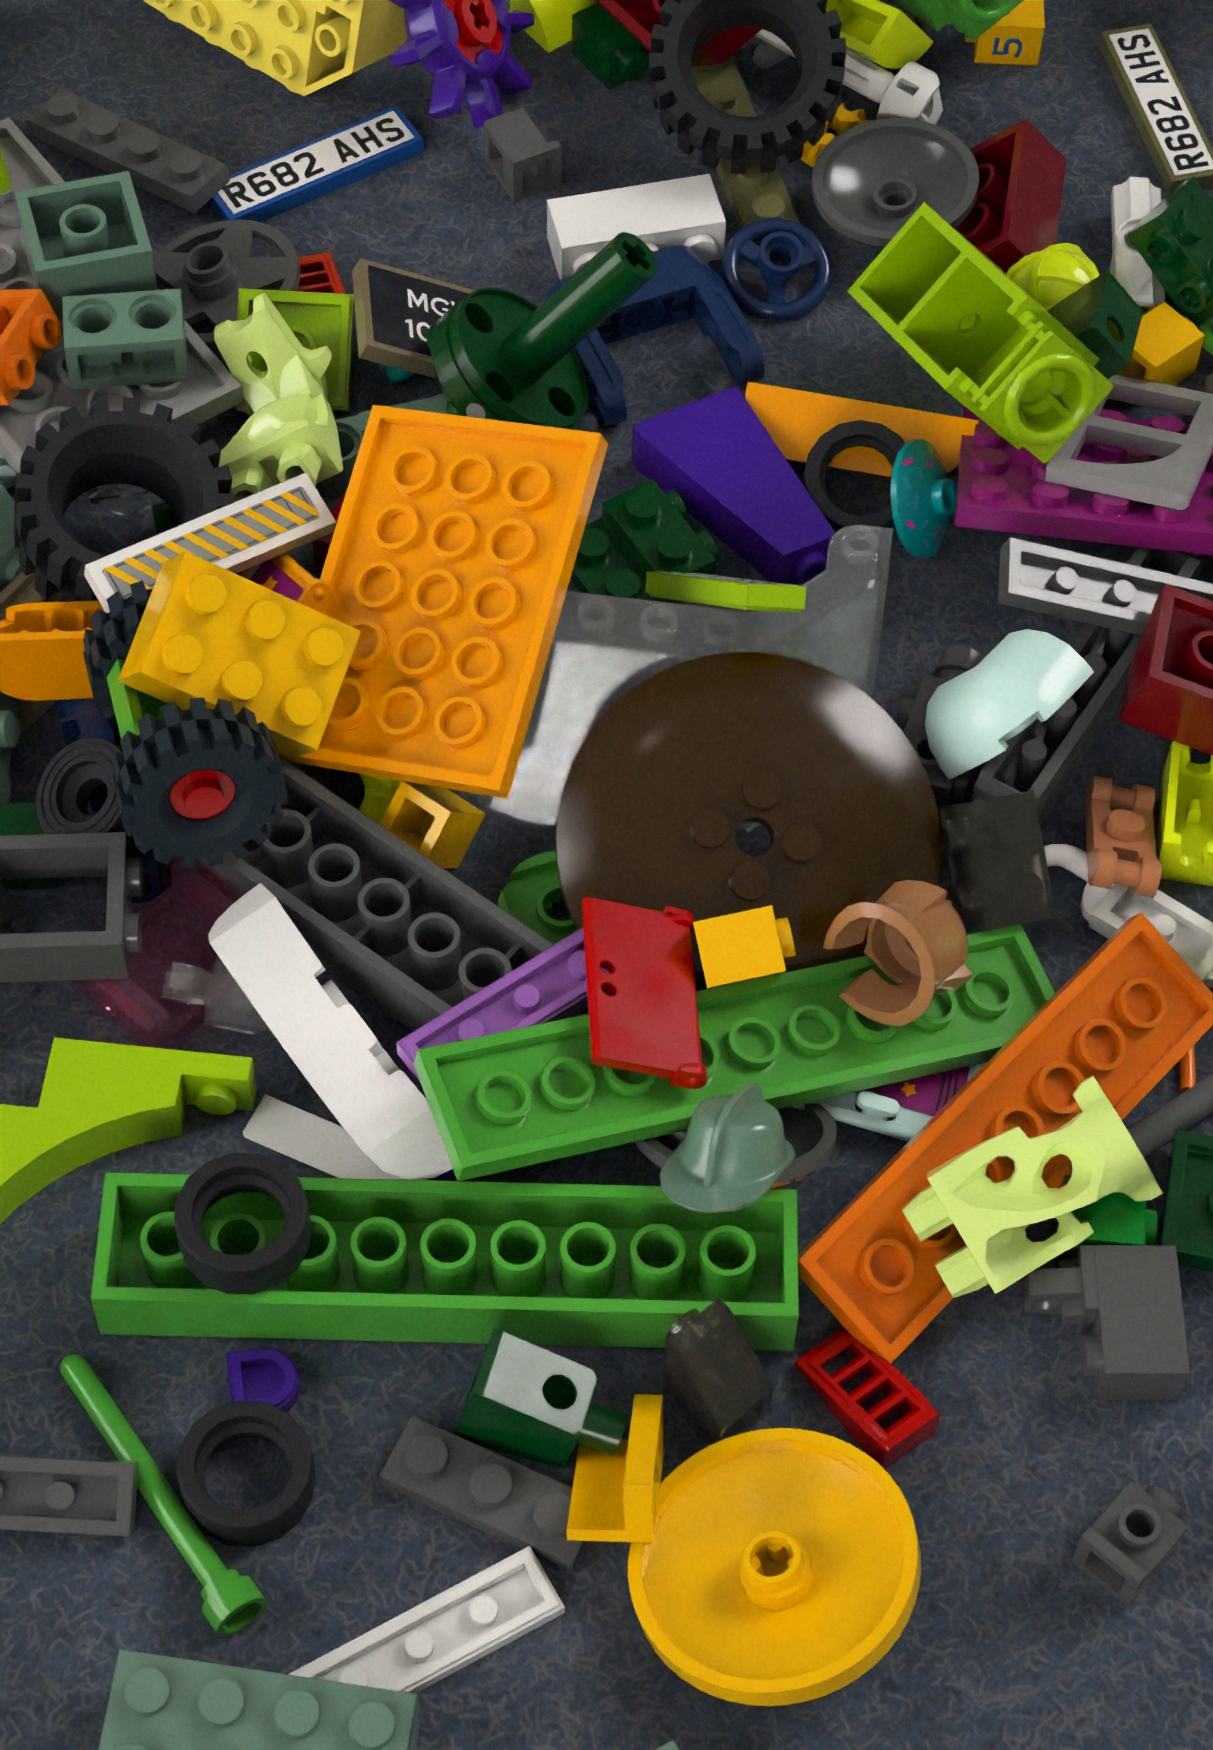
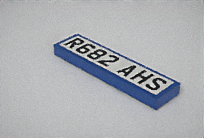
(318, 167)

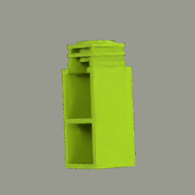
(981, 335)

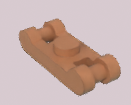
(1121, 837)

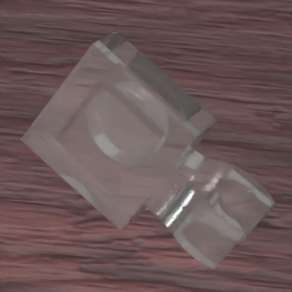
(224, 999)

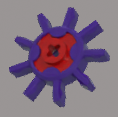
(465, 52)

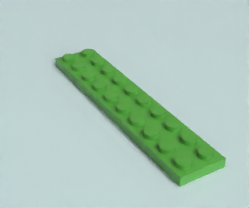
(540, 1098)

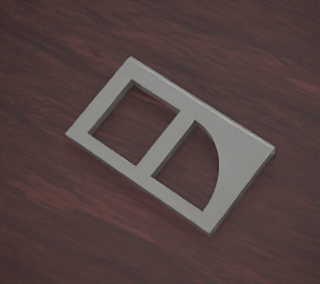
(1159, 482)

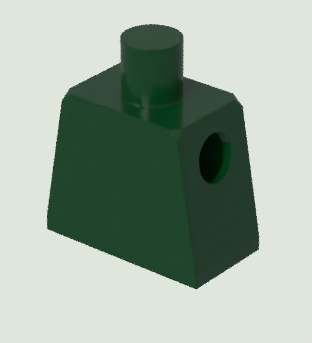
(1086, 317)
(536, 1404)

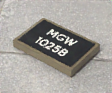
(396, 312)

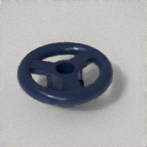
(784, 244)

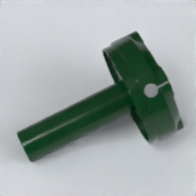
(520, 360)

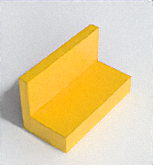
(620, 1493)

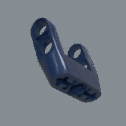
(679, 291)

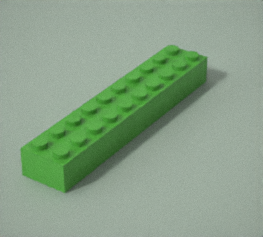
(454, 1263)

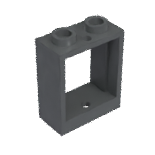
(78, 953)

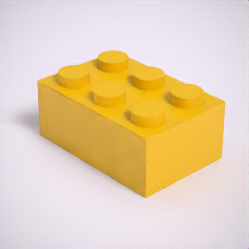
(243, 644)

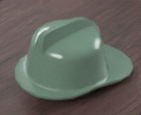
(729, 1154)

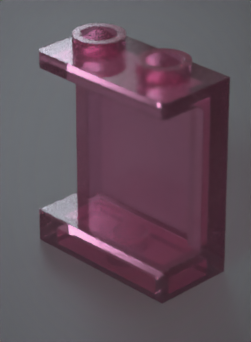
(172, 931)

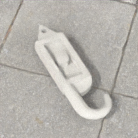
(1110, 908)

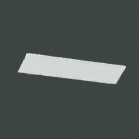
(310, 1141)

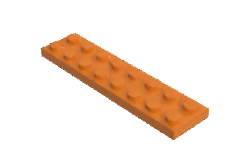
(1115, 1019)

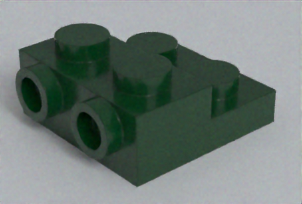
(1179, 248)
(640, 535)

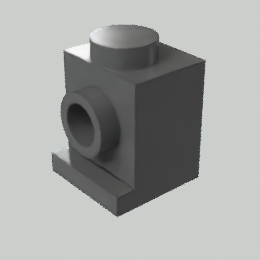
(521, 154)
(1119, 1558)

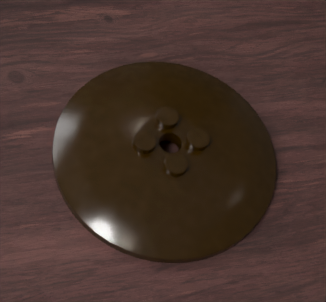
(737, 742)

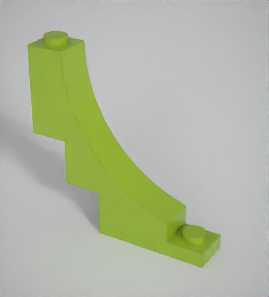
(109, 1100)

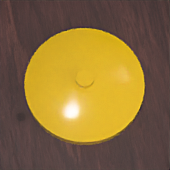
(776, 1567)

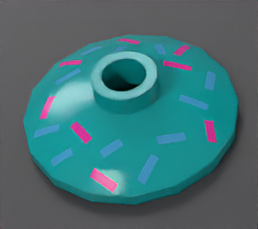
(921, 498)

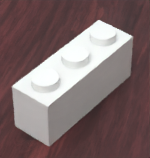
(658, 213)

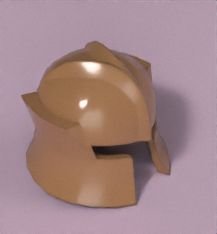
(913, 941)

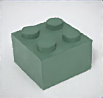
(86, 238)

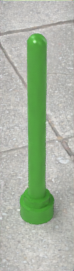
(228, 1597)

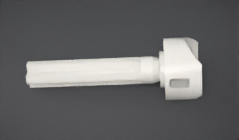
(907, 95)

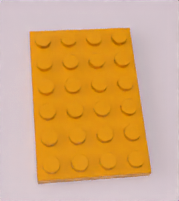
(457, 580)

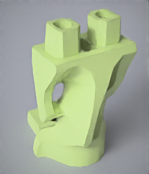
(288, 407)
(996, 1214)

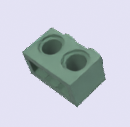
(125, 338)

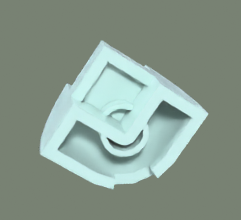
(1000, 697)

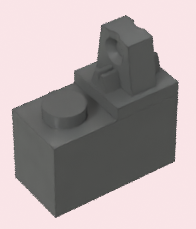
(1127, 1317)

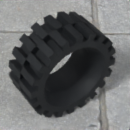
(809, 34)
(99, 452)

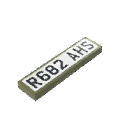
(1158, 105)

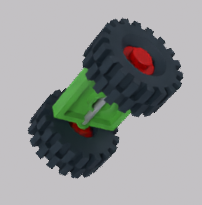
(185, 777)

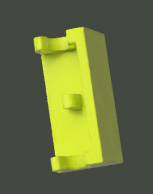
(1186, 818)

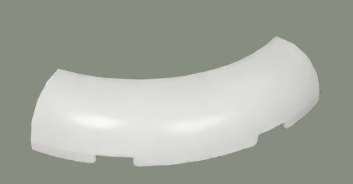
(328, 1038)

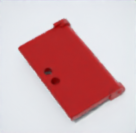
(647, 1005)

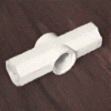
(1129, 206)

